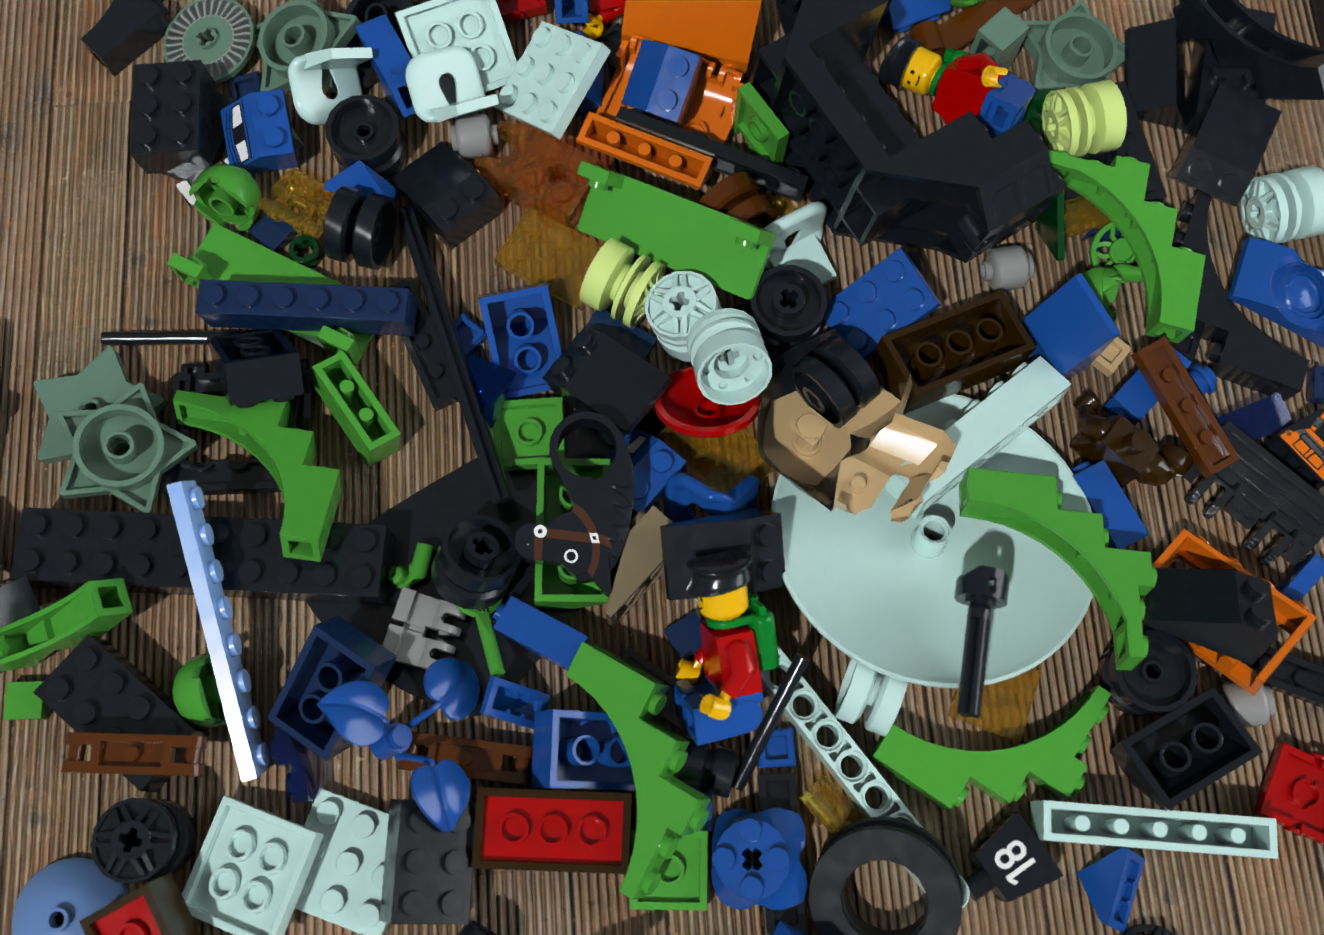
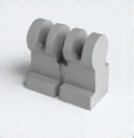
(417, 615)

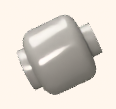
(474, 136)
(1007, 268)
(1249, 709)

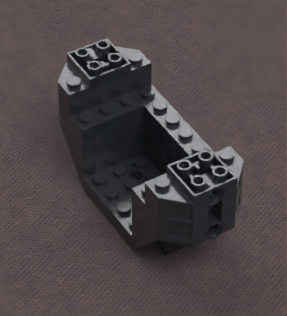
(866, 161)

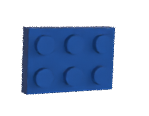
(881, 303)

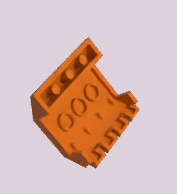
(709, 114)

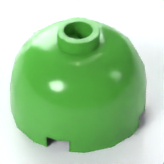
(227, 195)
(197, 693)

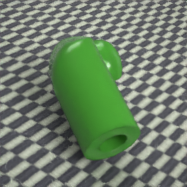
(415, 571)

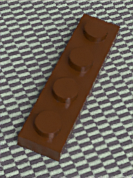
(1185, 407)

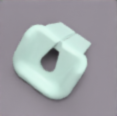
(306, 80)
(426, 95)
(806, 247)

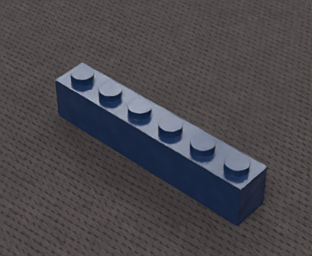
(306, 307)

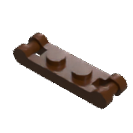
(134, 754)
(476, 757)

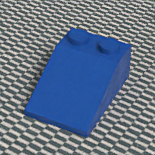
(1070, 328)
(522, 335)
(579, 752)

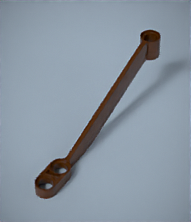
(963, 27)

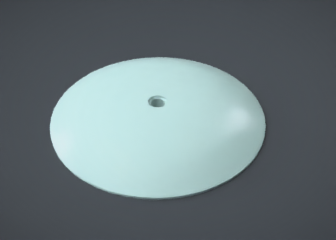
(890, 590)

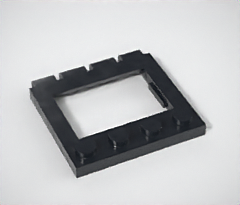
(226, 476)

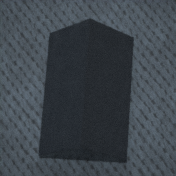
(1157, 72)

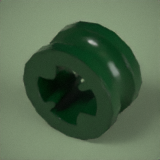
(302, 243)

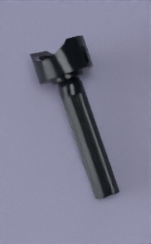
(981, 596)

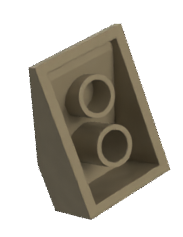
(639, 564)

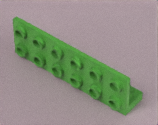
(675, 230)
(237, 258)

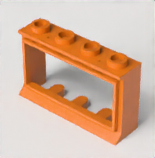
(1289, 614)

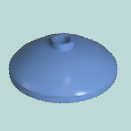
(67, 887)

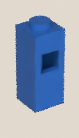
(1135, 397)
(1108, 498)
(538, 632)

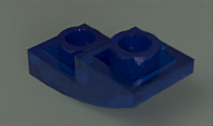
(1260, 417)
(291, 753)

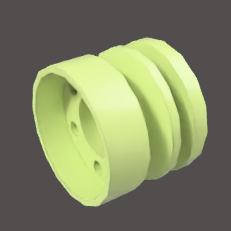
(1085, 119)
(616, 280)

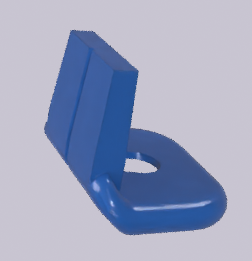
(684, 489)

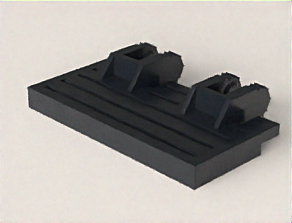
(1267, 492)

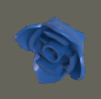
(780, 838)

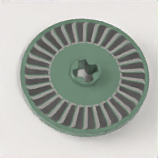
(209, 19)

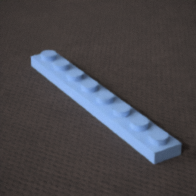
(215, 615)

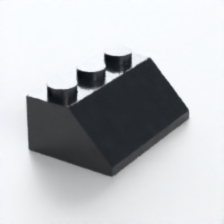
(1186, 750)

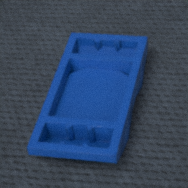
(1280, 288)

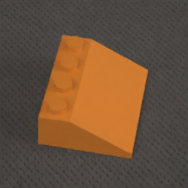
(709, 28)

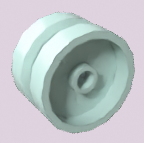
(873, 690)

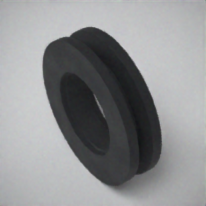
(885, 841)

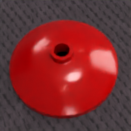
(694, 415)

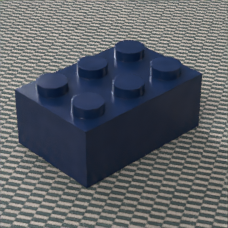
(330, 657)

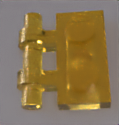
(303, 193)

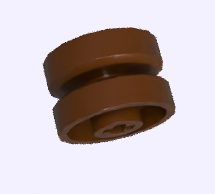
(740, 198)

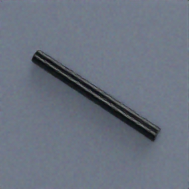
(159, 337)
(770, 721)

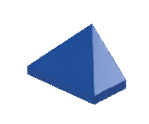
(362, 178)
(512, 702)
(1113, 886)

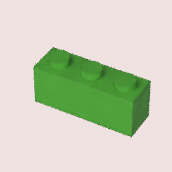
(355, 408)

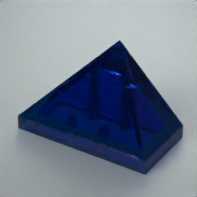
(492, 385)

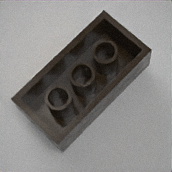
(953, 350)

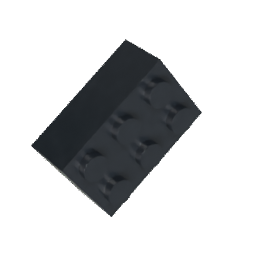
(172, 116)
(425, 868)

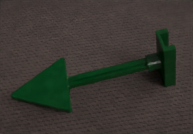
(1051, 224)

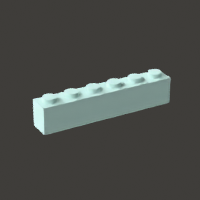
(991, 425)
(1154, 829)

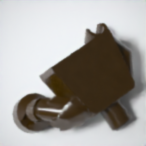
(1125, 448)

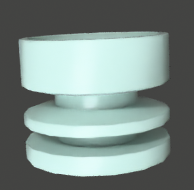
(1285, 205)
(675, 306)
(729, 356)

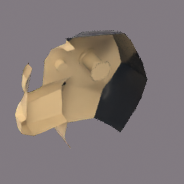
(851, 462)

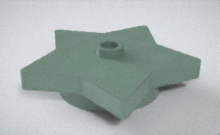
(297, 30)
(1072, 49)
(93, 388)
(99, 436)

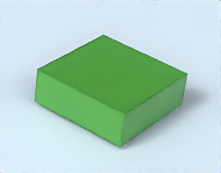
(23, 703)

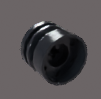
(166, 837)

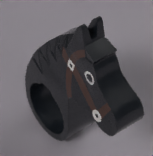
(595, 532)

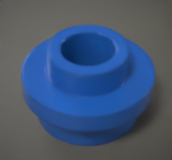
(1203, 378)

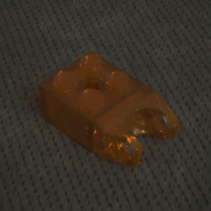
(539, 173)

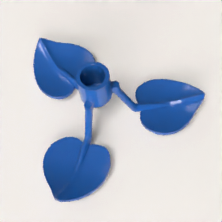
(359, 718)

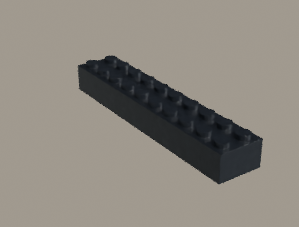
(145, 550)

